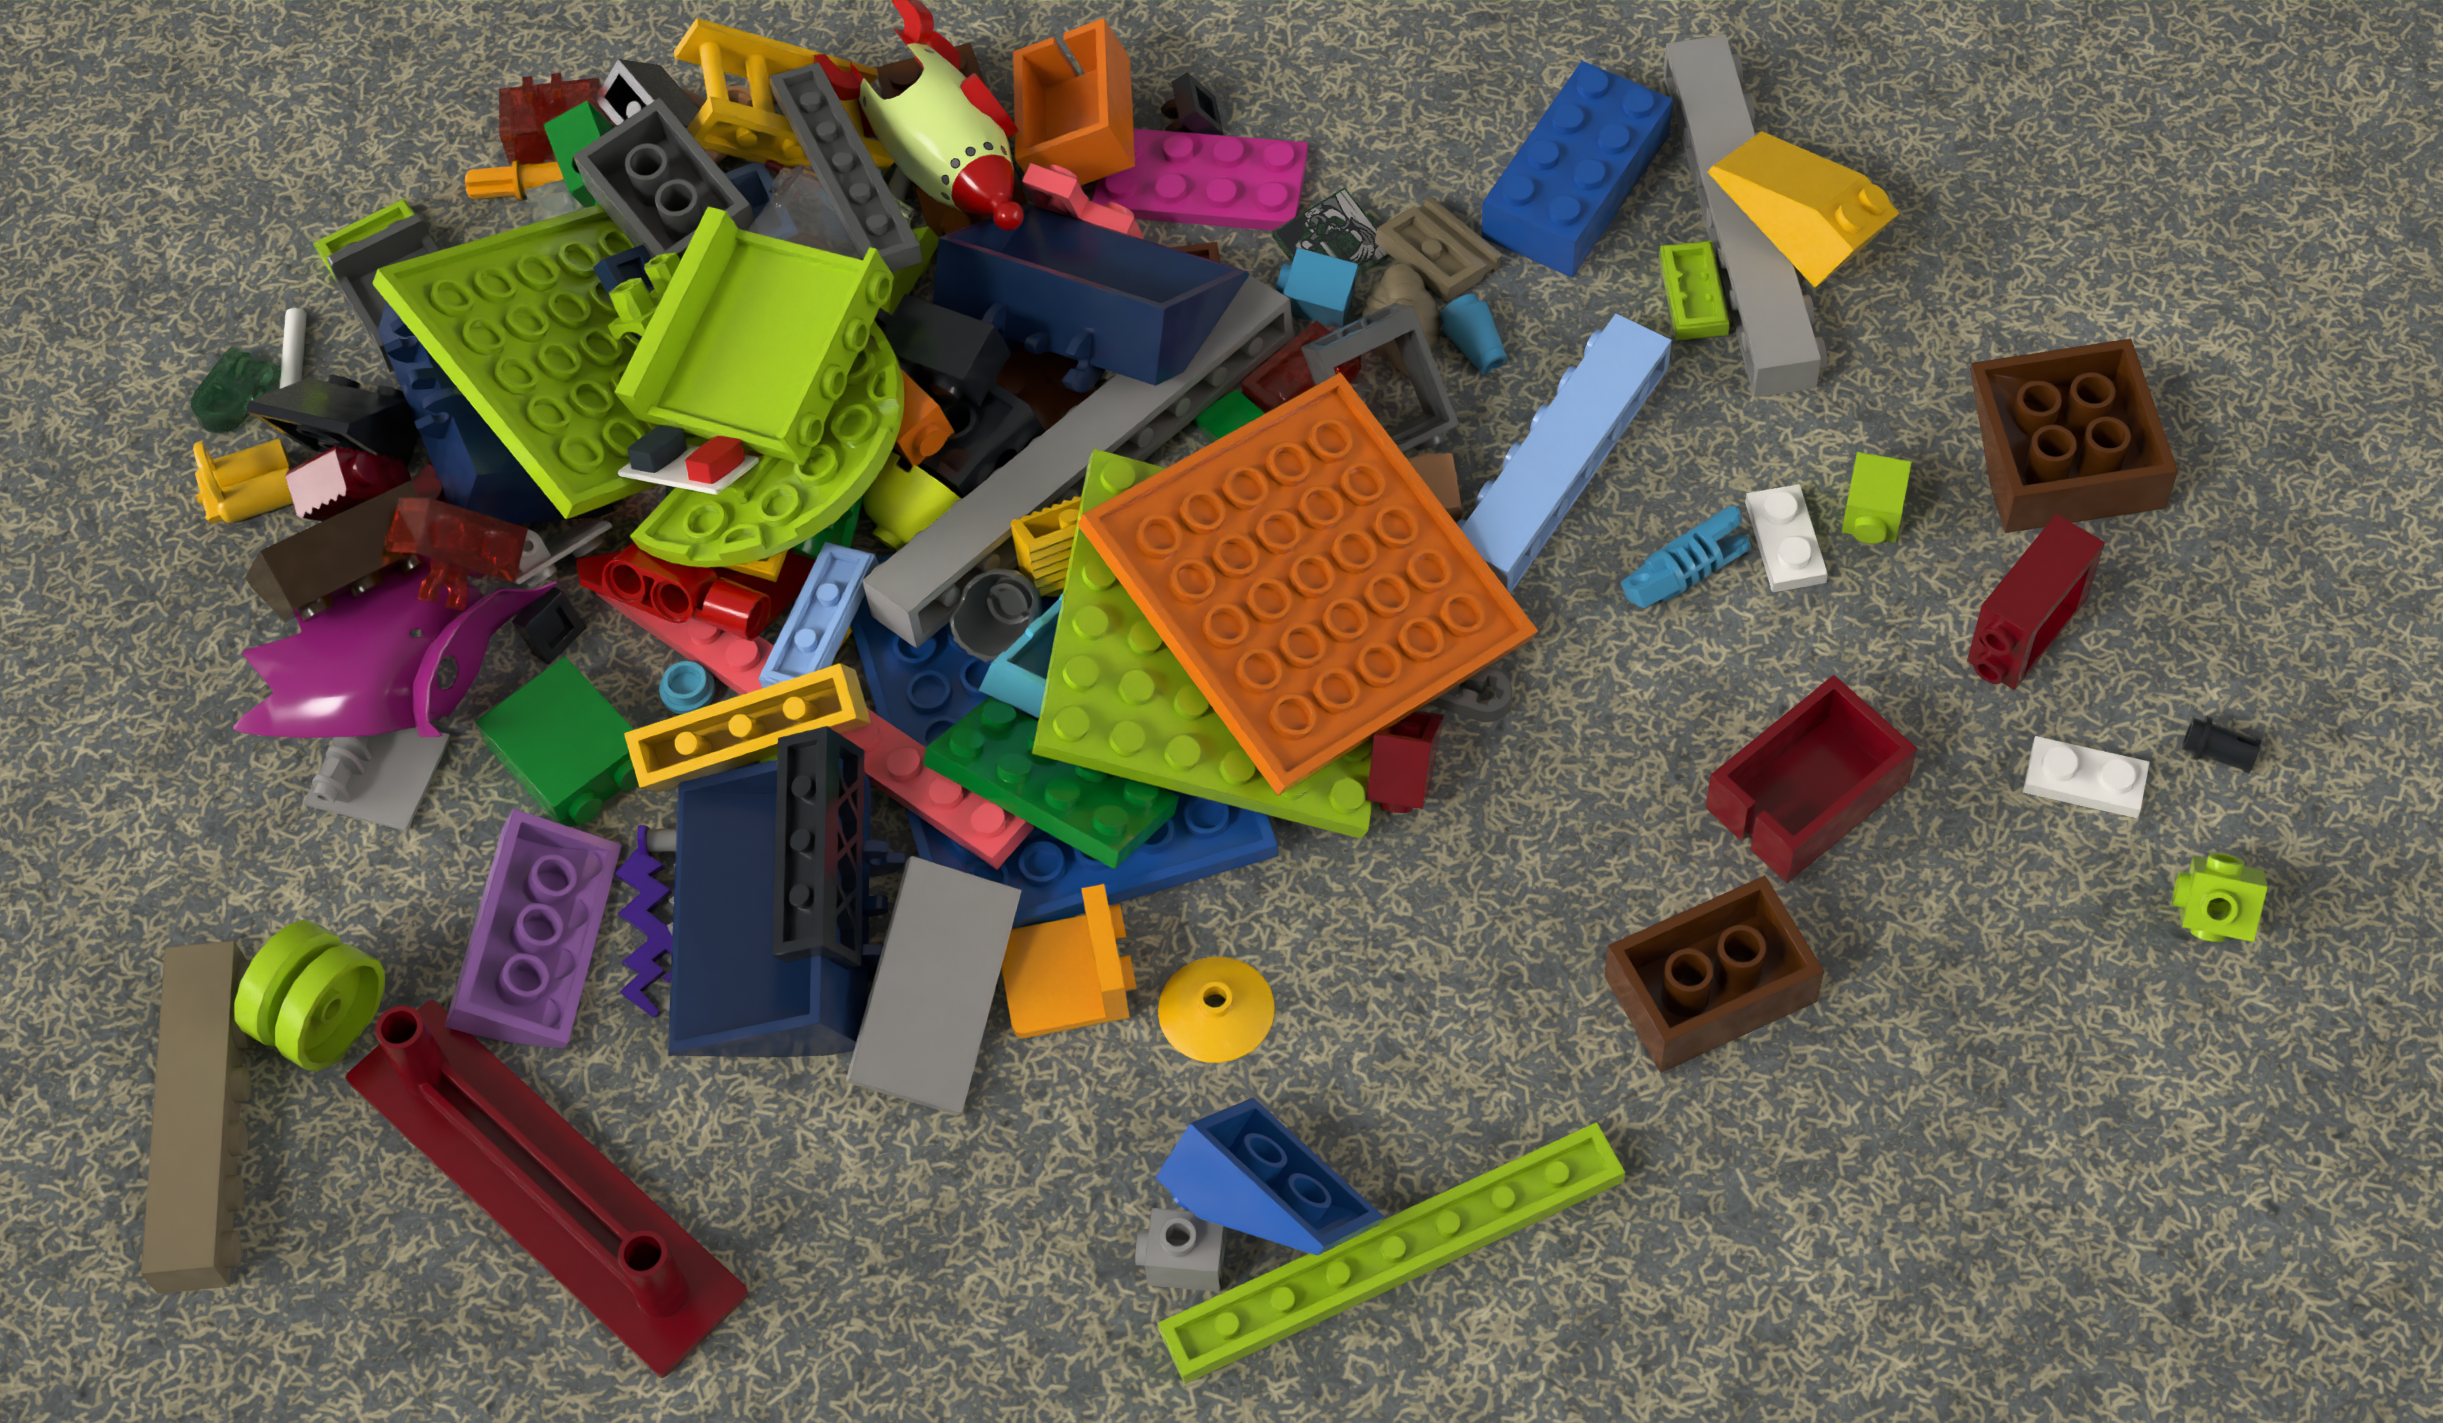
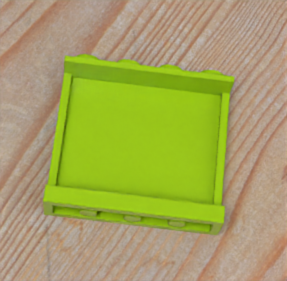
(754, 339)

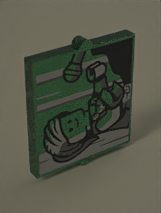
(1334, 229)

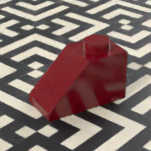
(1404, 762)

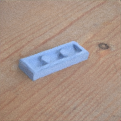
(820, 614)

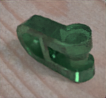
(222, 402)

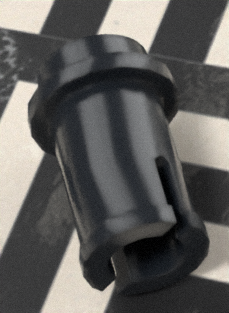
(2221, 744)

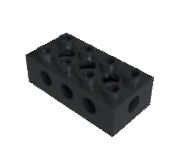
(983, 435)

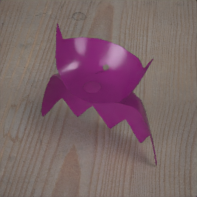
(364, 671)

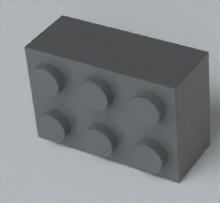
(657, 181)

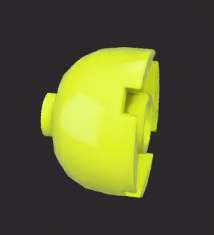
(904, 502)

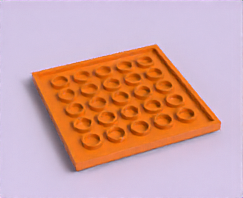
(1307, 581)

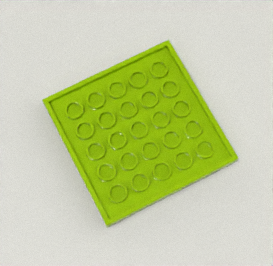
(532, 350)
(1133, 711)

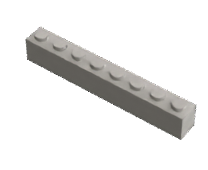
(1757, 278)

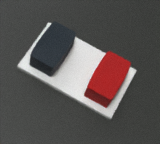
(667, 460)

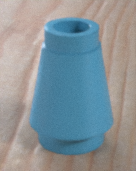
(1473, 332)

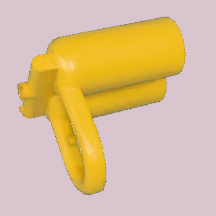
(242, 481)

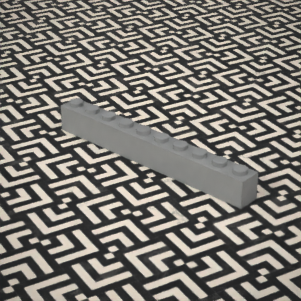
(1125, 417)

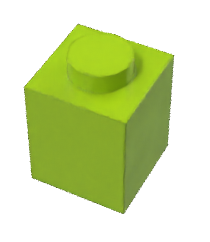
(1876, 498)

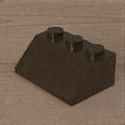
(331, 559)

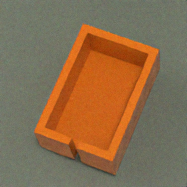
(1071, 116)

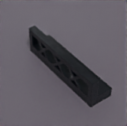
(814, 845)

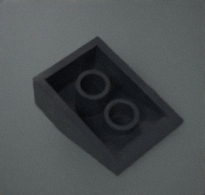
(341, 415)

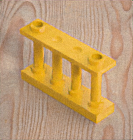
(756, 131)

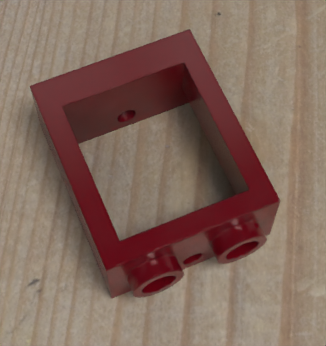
(2034, 602)

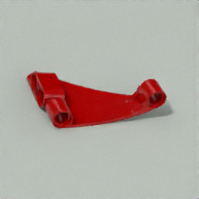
(708, 594)

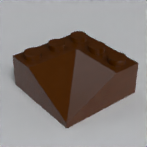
(2071, 435)

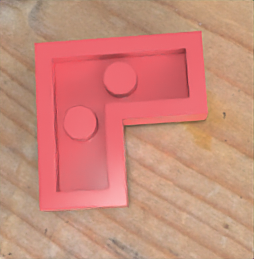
(1061, 193)

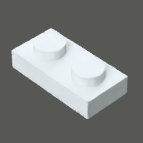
(1786, 538)
(2086, 777)

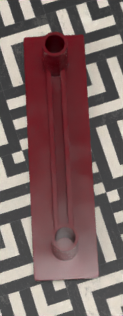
(546, 1186)

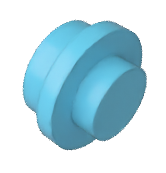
(686, 687)

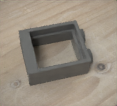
(1378, 328)

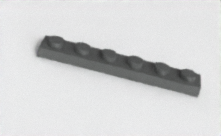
(844, 166)

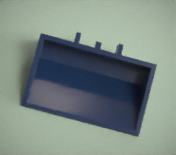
(1085, 294)
(464, 450)
(724, 981)

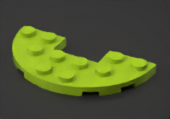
(785, 501)

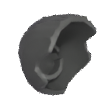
(995, 612)

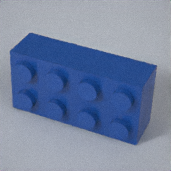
(1576, 168)

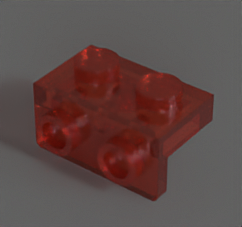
(1288, 374)

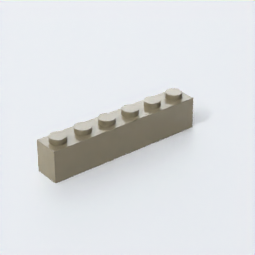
(197, 1122)

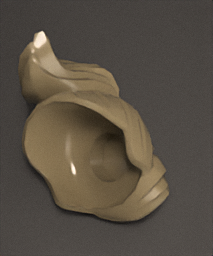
(1406, 287)

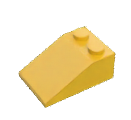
(1804, 203)

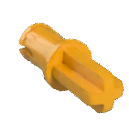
(510, 179)

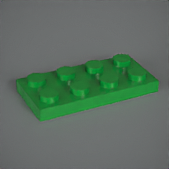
(1081, 806)

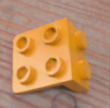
(1068, 970)

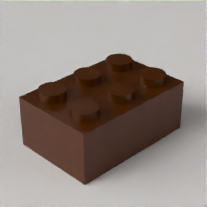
(1713, 973)

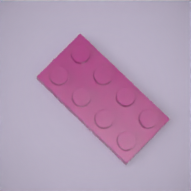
(1209, 180)

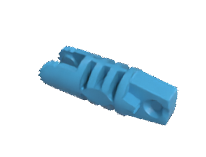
(1687, 559)

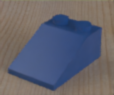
(1263, 1181)

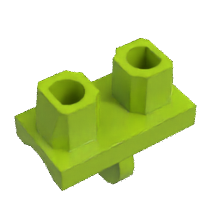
(635, 302)

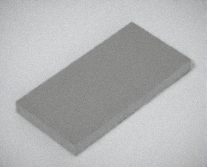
(934, 986)

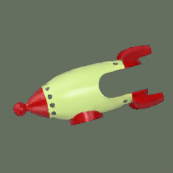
(941, 129)

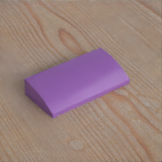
(534, 933)

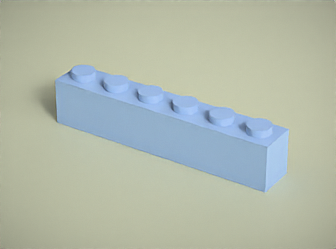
(1565, 446)

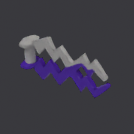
(637, 874)

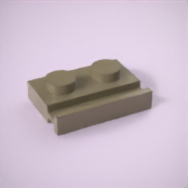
(1438, 248)

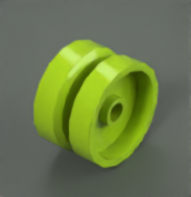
(309, 995)

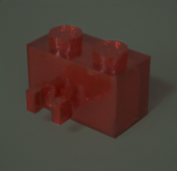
(530, 106)
(455, 546)

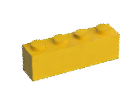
(745, 727)

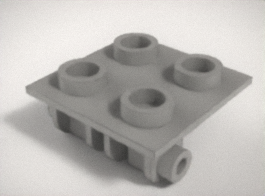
(539, 558)
(377, 776)

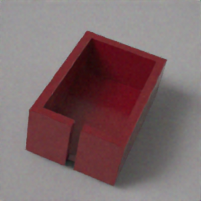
(1810, 778)

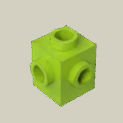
(2220, 897)

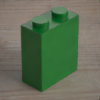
(561, 743)

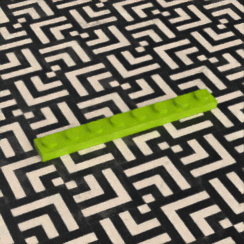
(1391, 1253)

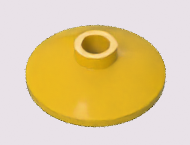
(1221, 1031)

